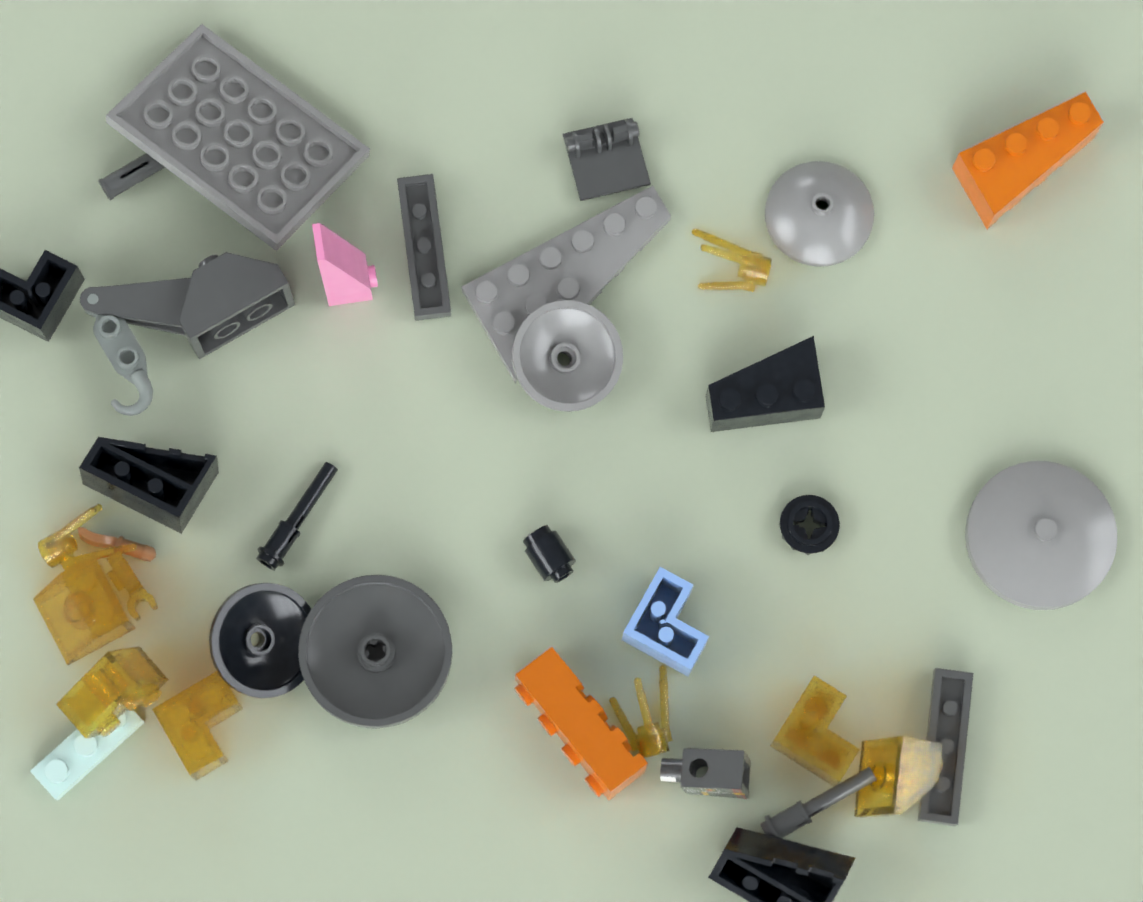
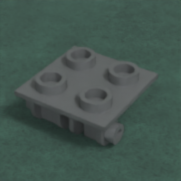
(606, 159)

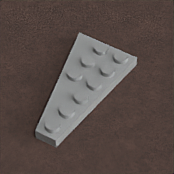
(564, 268)

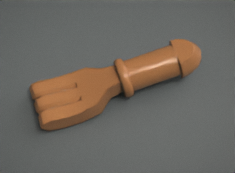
(142, 551)

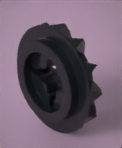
(822, 513)

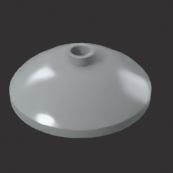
(815, 234)
(585, 338)

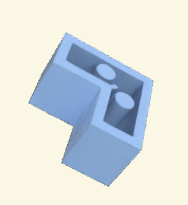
(656, 627)

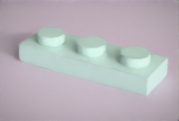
(79, 756)

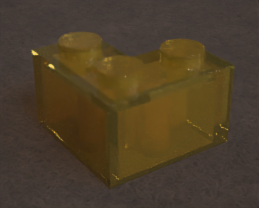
(114, 684)
(188, 723)
(806, 736)

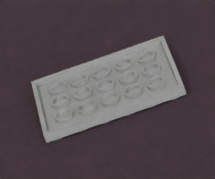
(238, 136)

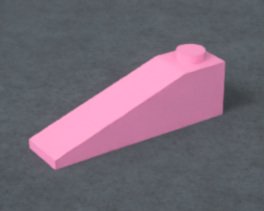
(342, 268)

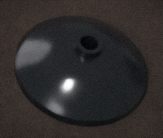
(272, 664)

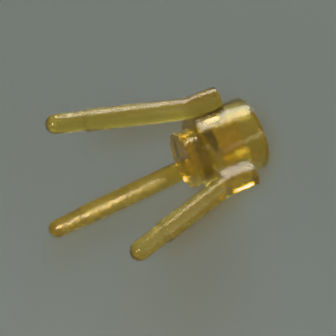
(752, 265)
(61, 545)
(650, 738)

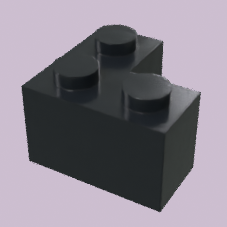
(43, 298)

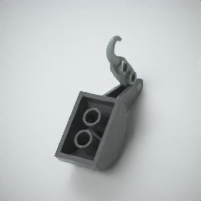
(211, 309)

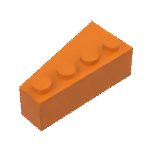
(1021, 158)
(579, 724)

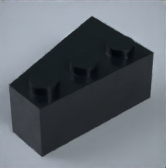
(769, 391)

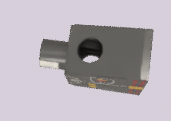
(726, 774)

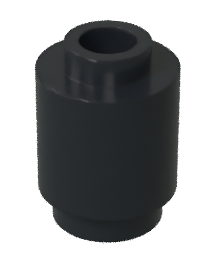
(549, 554)

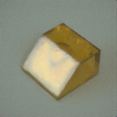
(83, 610)

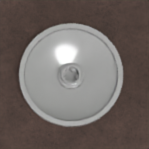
(1041, 535)

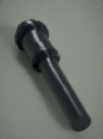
(287, 531)

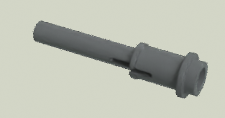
(801, 814)

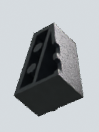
(150, 480)
(779, 869)

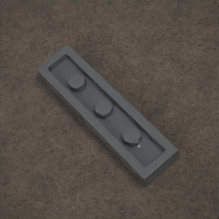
(424, 247)
(948, 726)

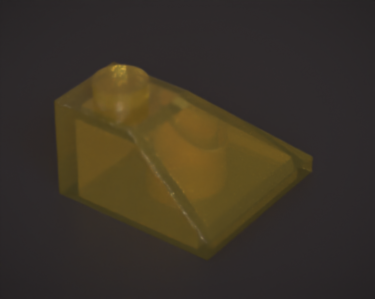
(904, 773)

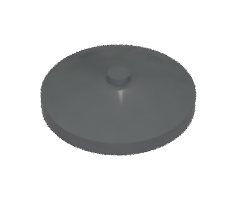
(375, 651)

